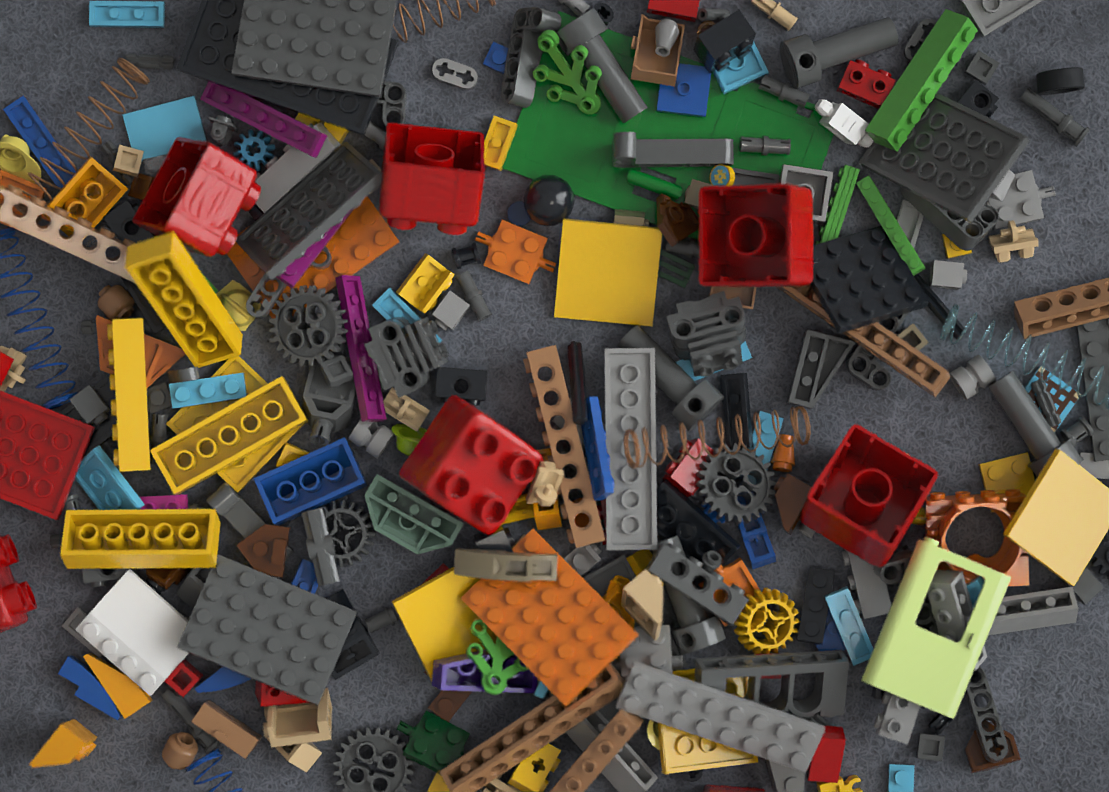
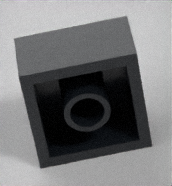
(724, 42)

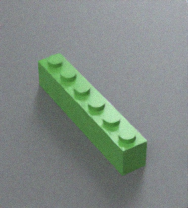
(921, 80)

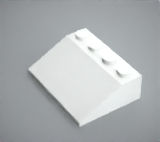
(136, 632)

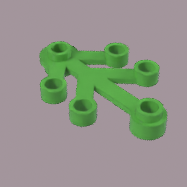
(569, 76)
(499, 653)

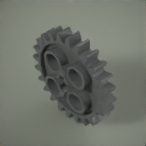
(287, 328)
(726, 503)
(381, 745)

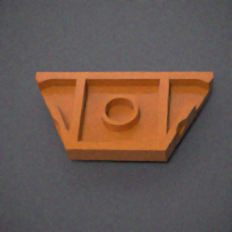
(158, 354)

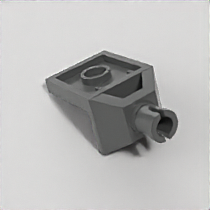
(327, 407)

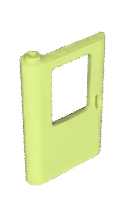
(921, 663)

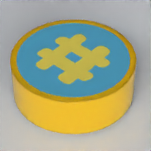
(722, 175)

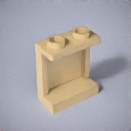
(299, 722)

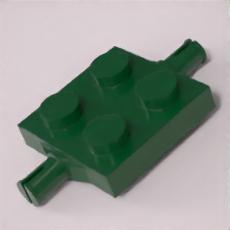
(434, 742)

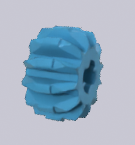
(250, 142)

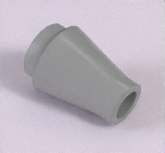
(666, 35)

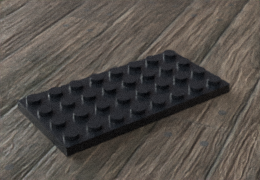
(211, 55)

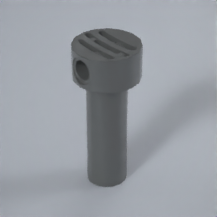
(833, 50)
(614, 82)
(676, 382)
(1030, 422)
(695, 627)

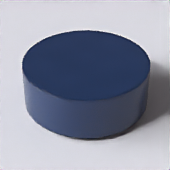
(517, 214)

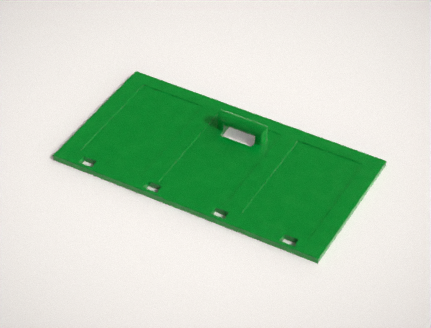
(578, 145)

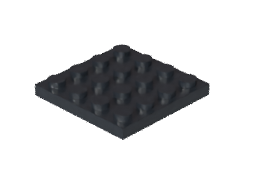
(863, 280)

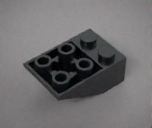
(358, 645)

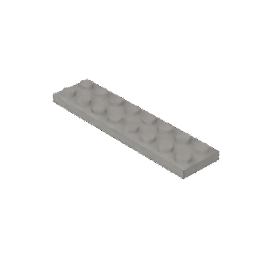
(631, 405)
(719, 716)

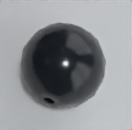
(548, 200)

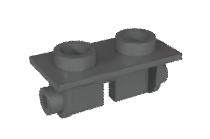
(222, 129)

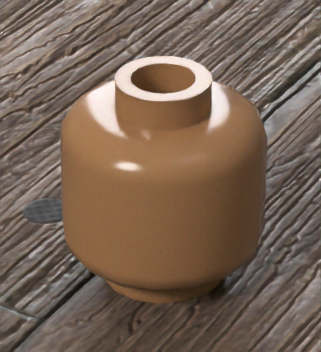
(115, 302)
(180, 750)

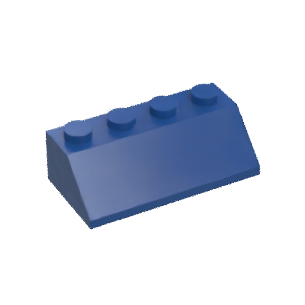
(310, 482)

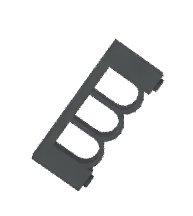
(830, 678)

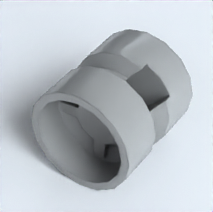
(971, 377)
(371, 436)

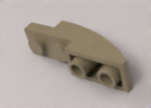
(505, 565)

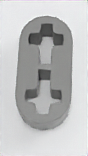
(453, 79)

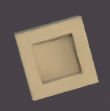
(128, 160)

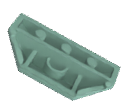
(409, 518)

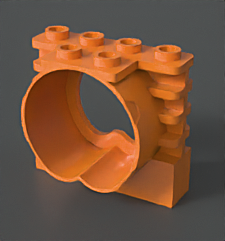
(1008, 560)

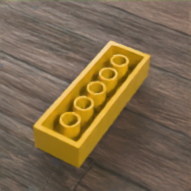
(184, 300)
(131, 394)
(229, 435)
(140, 538)

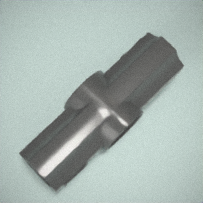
(320, 546)

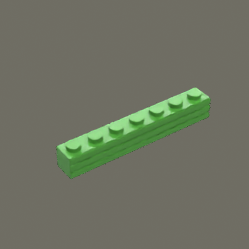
(839, 204)
(890, 225)

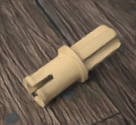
(776, 12)

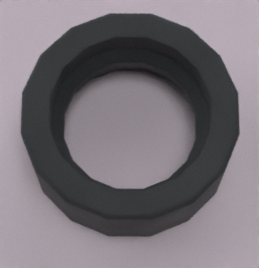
(1060, 81)

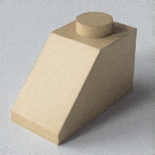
(300, 755)

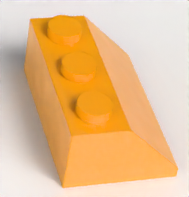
(88, 194)
(66, 745)

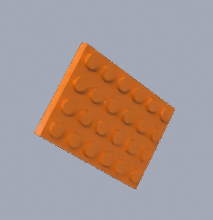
(352, 247)
(552, 626)

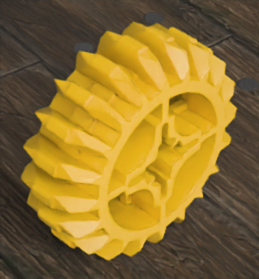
(779, 623)

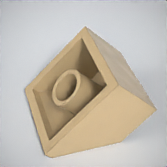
(644, 602)

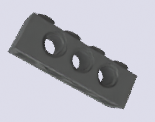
(733, 600)

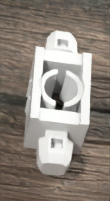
(843, 123)

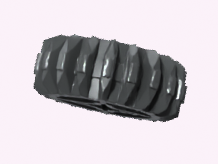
(362, 527)

